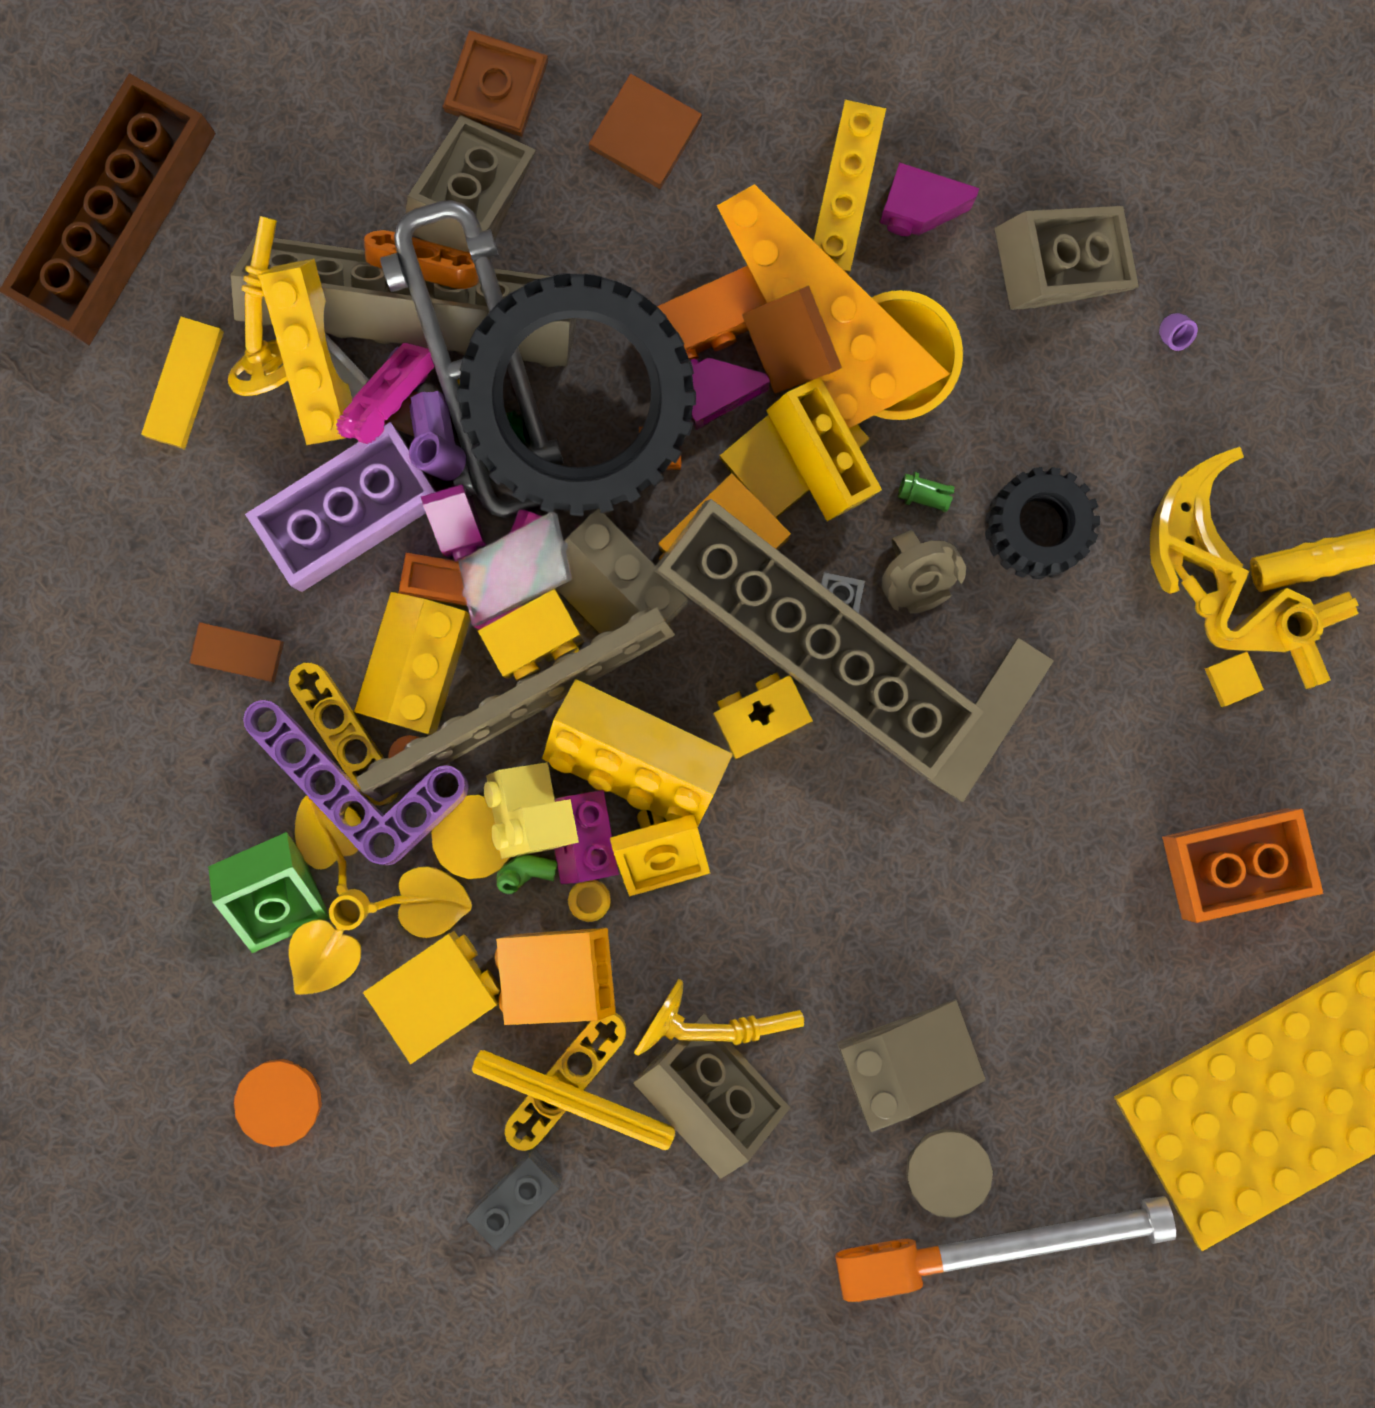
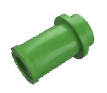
(925, 492)

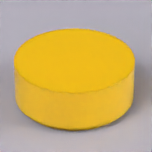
(589, 900)

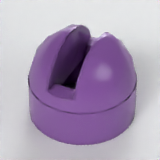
(1178, 331)

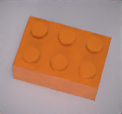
(1242, 865)

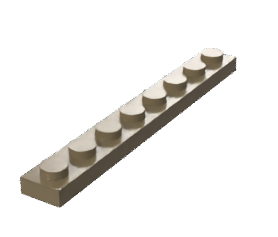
(504, 711)

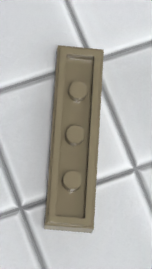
(1002, 703)

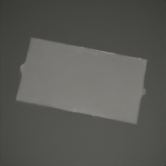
(515, 569)

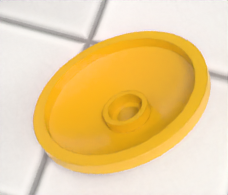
(937, 335)

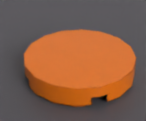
(277, 1103)

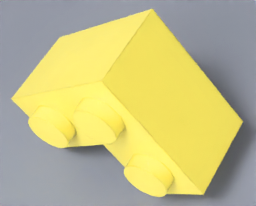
(526, 811)

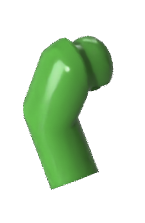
(522, 869)

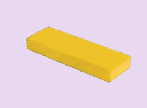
(182, 382)

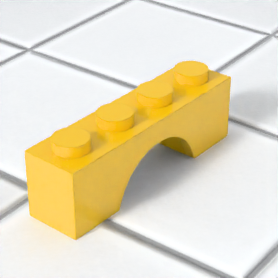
(297, 316)

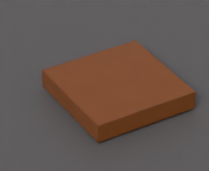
(495, 83)
(645, 131)
(792, 340)

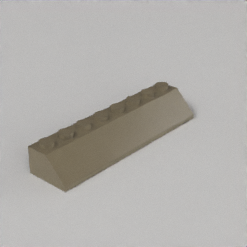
(365, 307)

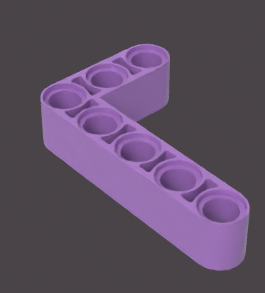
(346, 792)

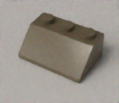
(613, 577)
(713, 1100)

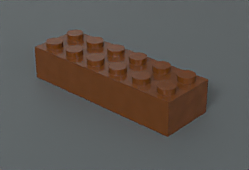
(108, 209)

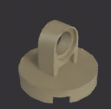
(921, 573)

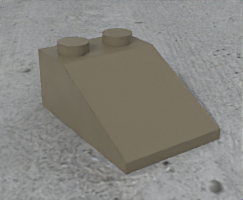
(473, 169)
(1065, 255)
(911, 1064)

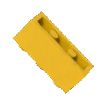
(823, 449)

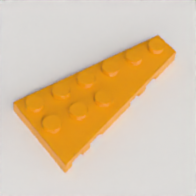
(875, 353)

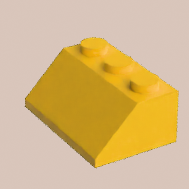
(413, 662)

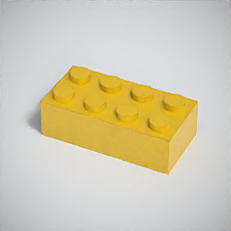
(634, 754)

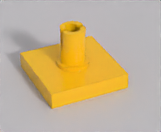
(659, 853)

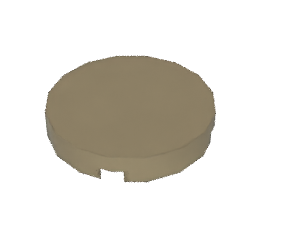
(949, 1173)

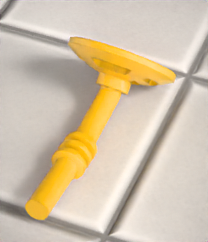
(260, 357)
(671, 1025)

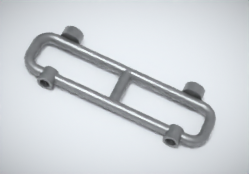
(404, 271)

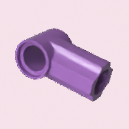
(434, 442)

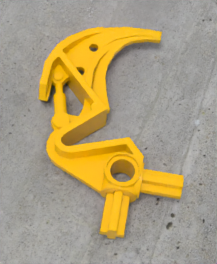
(1267, 625)

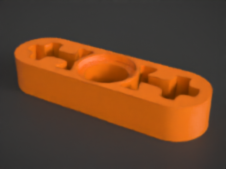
(437, 262)

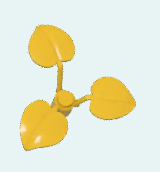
(326, 956)

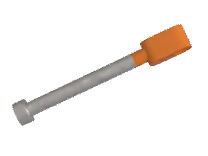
(898, 1265)

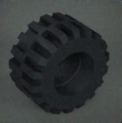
(1066, 499)

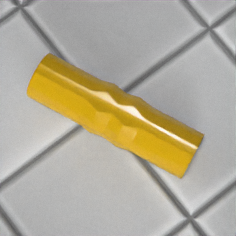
(1313, 560)

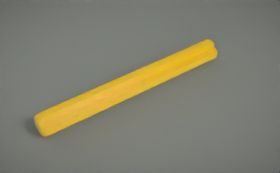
(573, 1100)

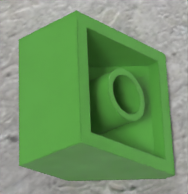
(266, 892)

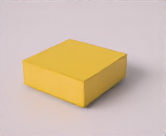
(1234, 679)

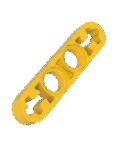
(336, 738)
(562, 1073)

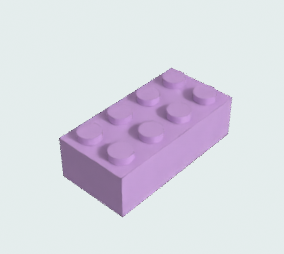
(341, 509)

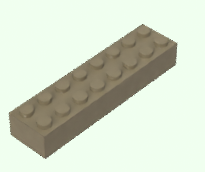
(818, 639)

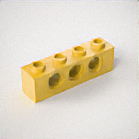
(849, 181)

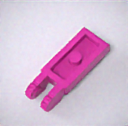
(385, 393)

